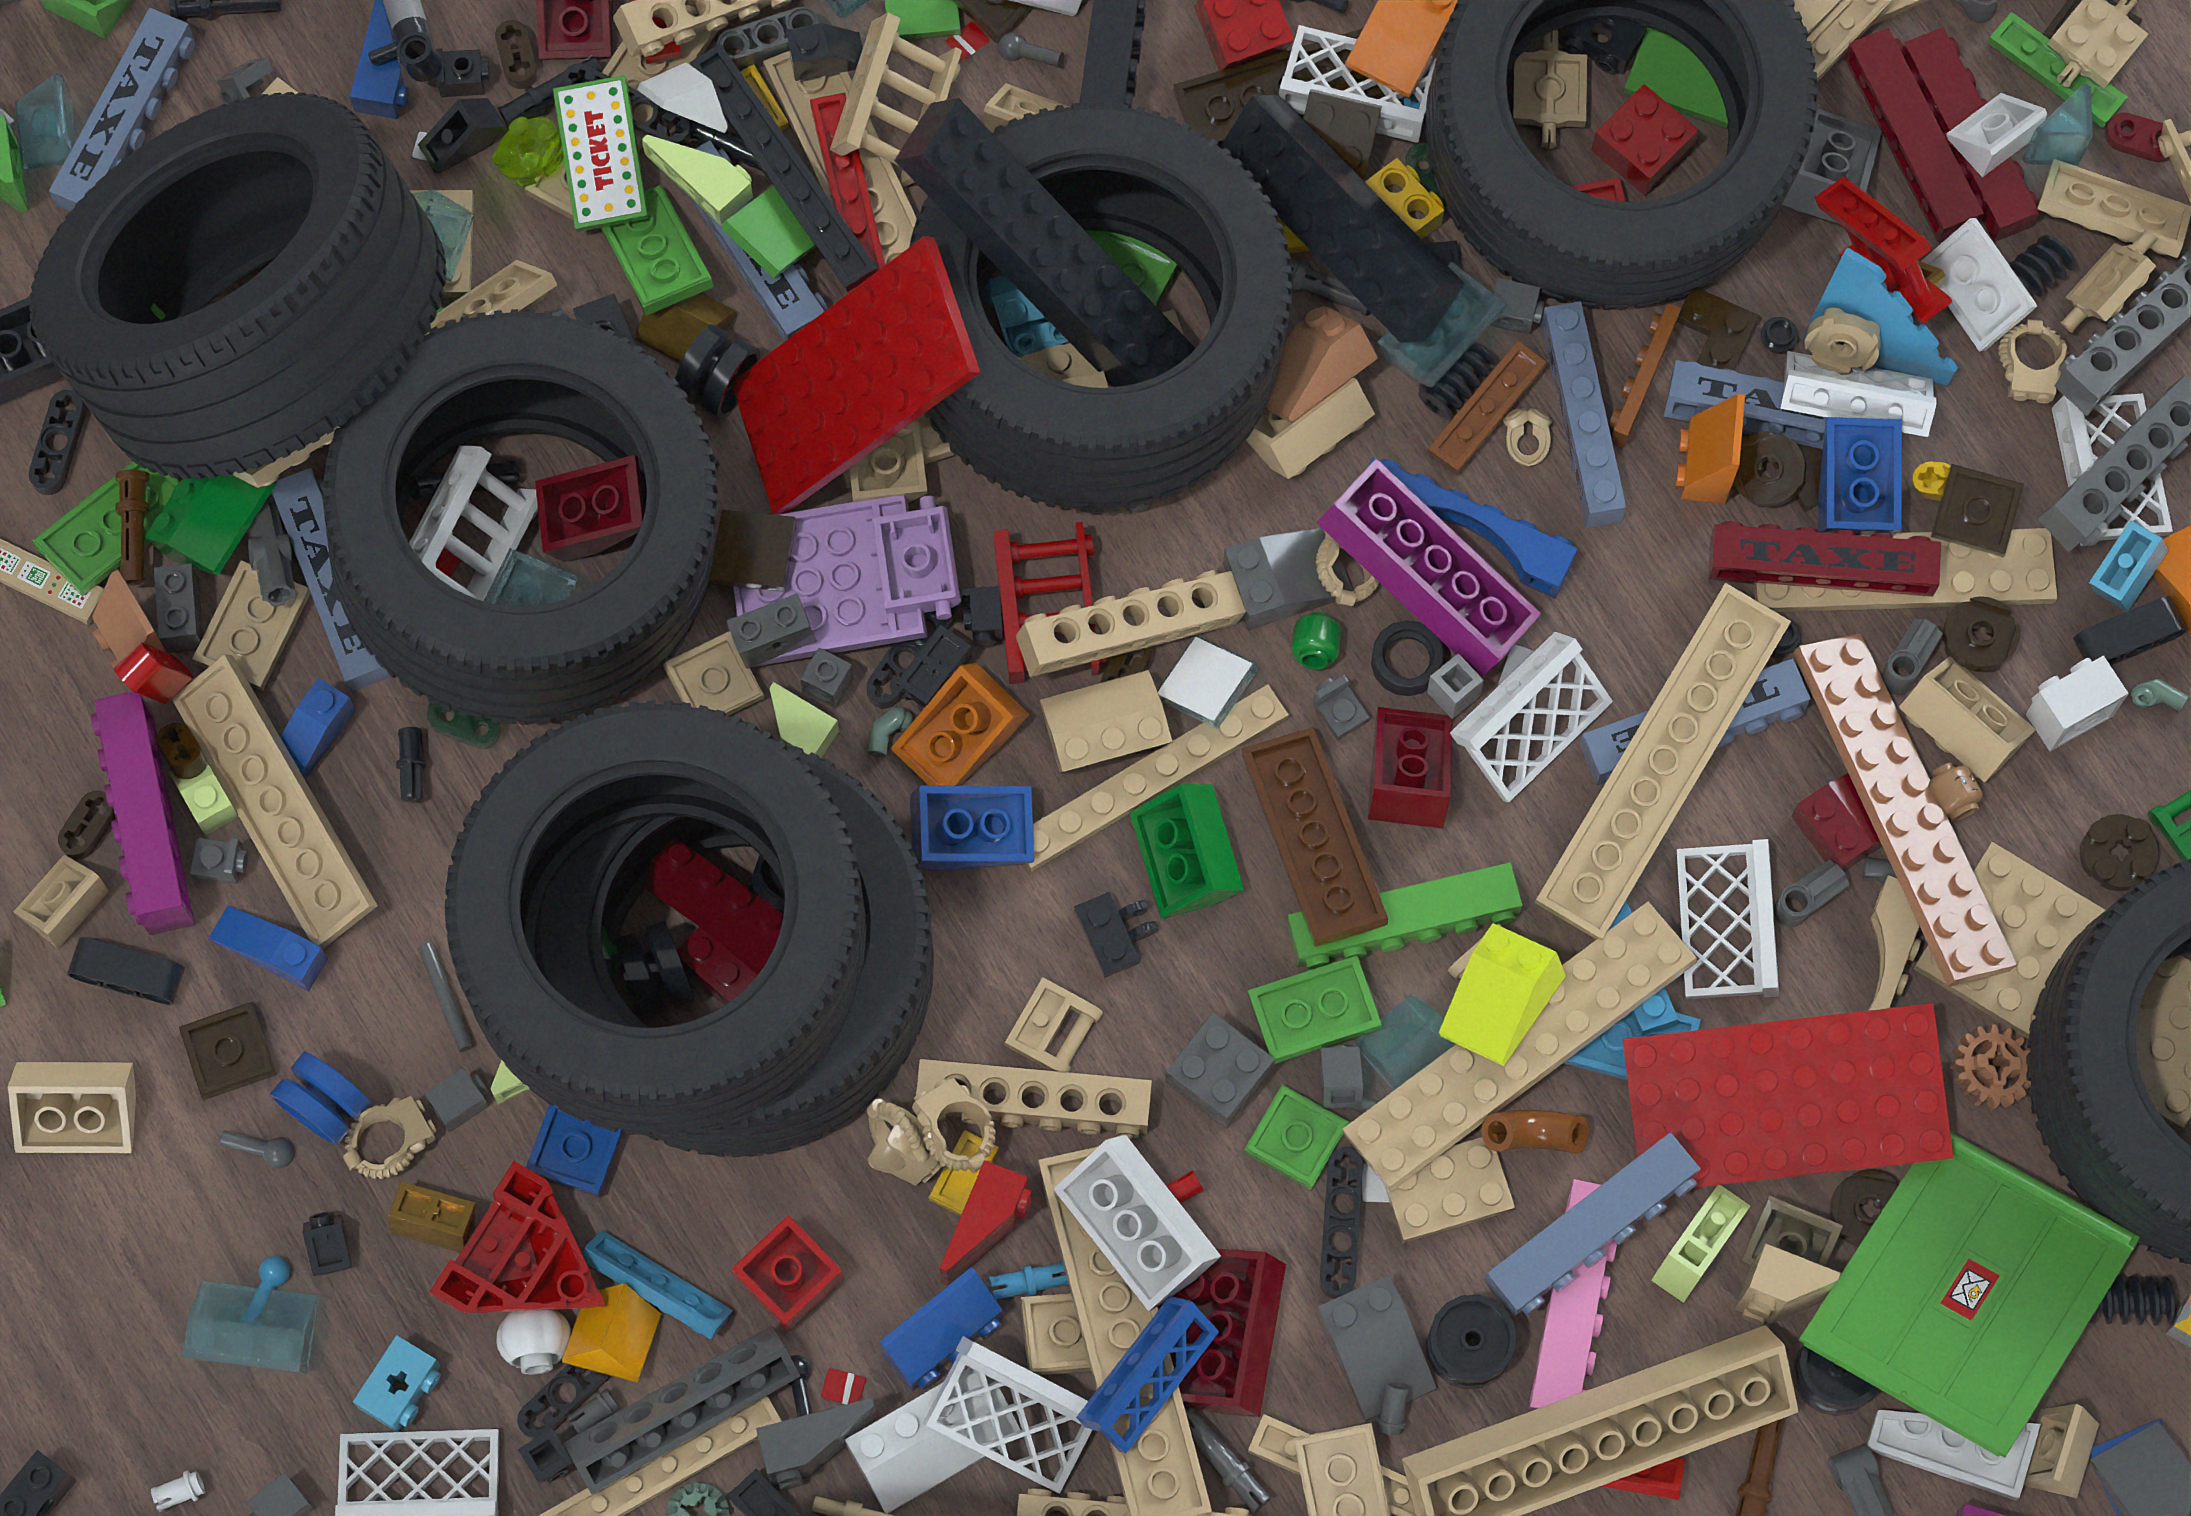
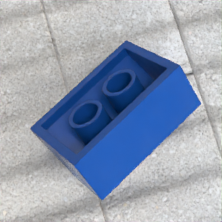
(934, 1331)

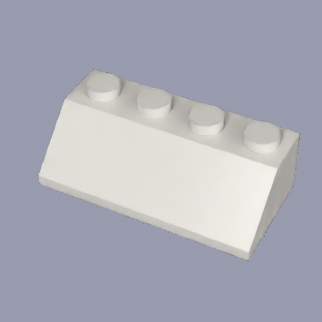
(1136, 1221)
(908, 1458)

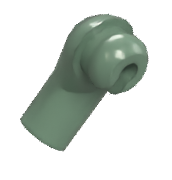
(2158, 692)
(885, 725)

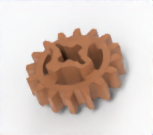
(1981, 1077)

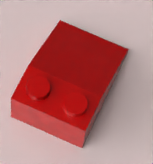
(989, 1216)

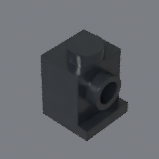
(467, 82)
(984, 615)
(546, 1457)

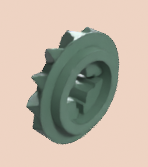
(692, 1495)

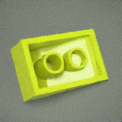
(1501, 994)

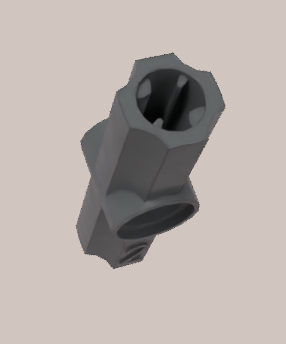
(271, 556)

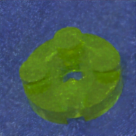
(524, 134)

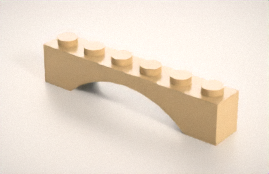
(1896, 941)

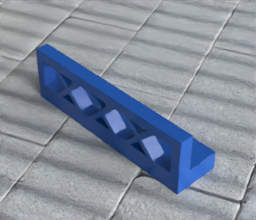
(1137, 1366)

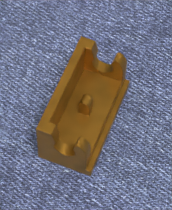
(431, 1217)

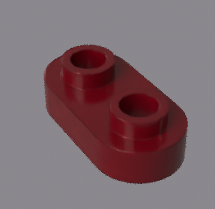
(2140, 141)

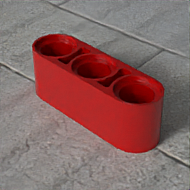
(153, 673)

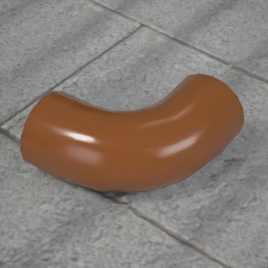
(1535, 1130)

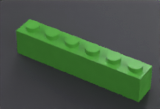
(1420, 914)

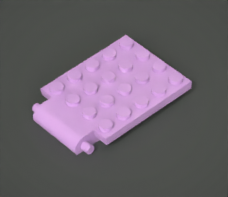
(866, 574)

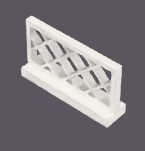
(1394, 119)
(1858, 394)
(2078, 456)
(1519, 691)
(1761, 917)
(1020, 1381)
(427, 1506)

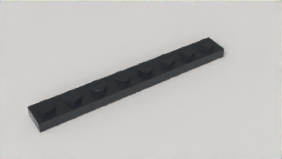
(786, 170)

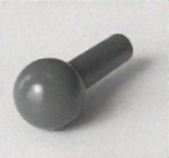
(1014, 47)
(276, 1152)

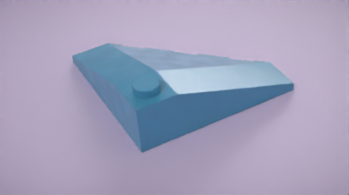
(1905, 348)

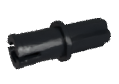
(411, 764)

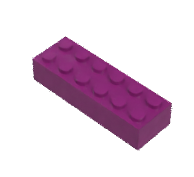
(1428, 568)
(142, 812)

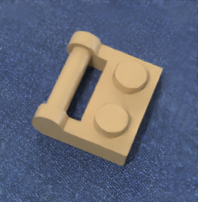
(1042, 1021)

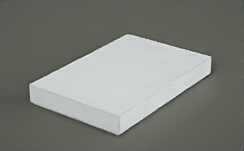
(1981, 284)

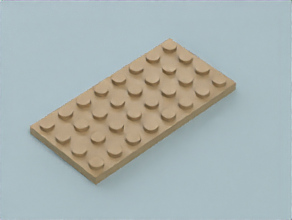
(2038, 924)

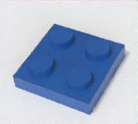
(573, 1152)

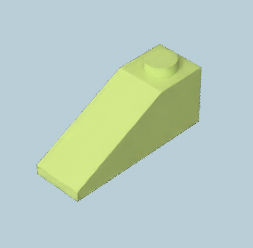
(704, 177)
(1700, 1243)

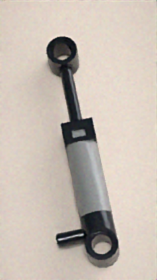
(411, 40)

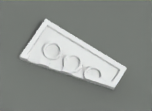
(1935, 1448)

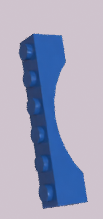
(1536, 557)

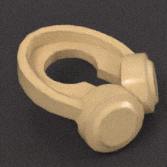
(1515, 428)

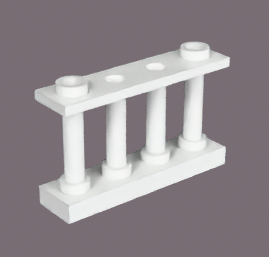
(452, 501)

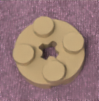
(1835, 325)

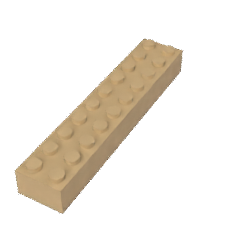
(1607, 1431)

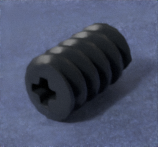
(2041, 263)
(1454, 381)
(2138, 1299)

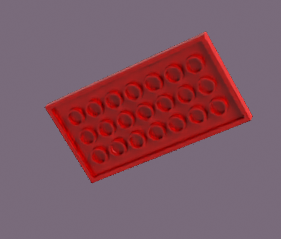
(855, 376)
(1794, 1094)

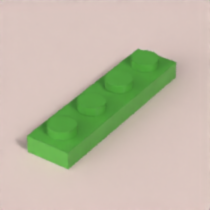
(2030, 52)

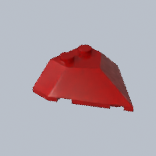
(519, 1255)

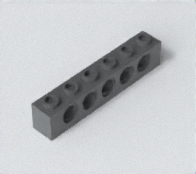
(2090, 387)
(2122, 469)
(681, 1409)

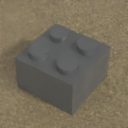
(1219, 1070)

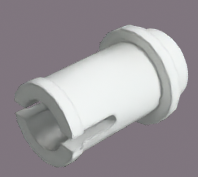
(178, 1490)

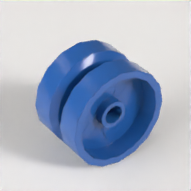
(316, 1103)

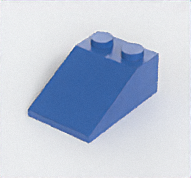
(1861, 476)
(971, 826)

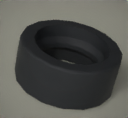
(1408, 630)

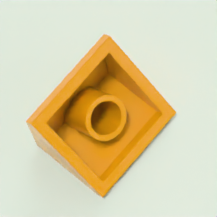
(614, 1336)

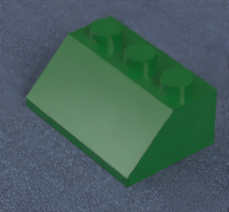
(206, 520)
(1186, 850)

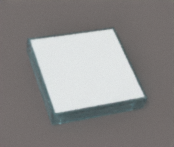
(1206, 681)

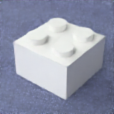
(2076, 702)

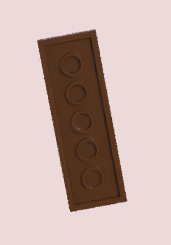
(1314, 837)

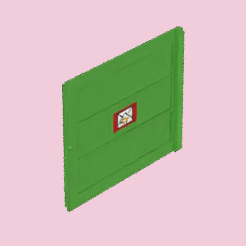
(1970, 1293)

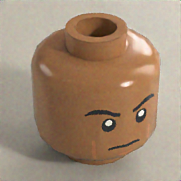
(1955, 791)

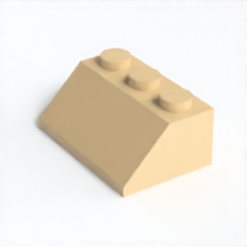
(1294, 445)
(1966, 719)
(1105, 721)
(72, 1107)
(1782, 1286)

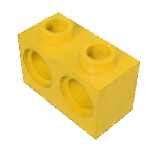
(1411, 198)

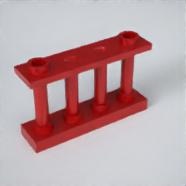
(1887, 243)
(1014, 588)

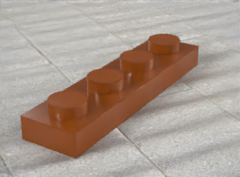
(1648, 361)
(1486, 407)

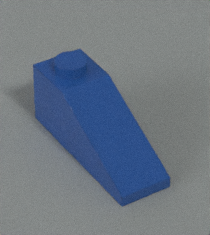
(378, 87)
(316, 724)
(270, 947)

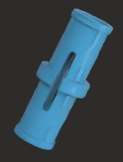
(1028, 1281)

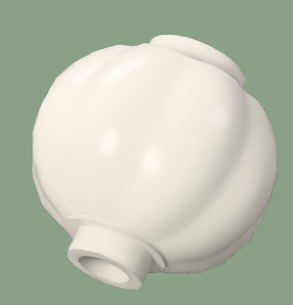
(533, 1339)

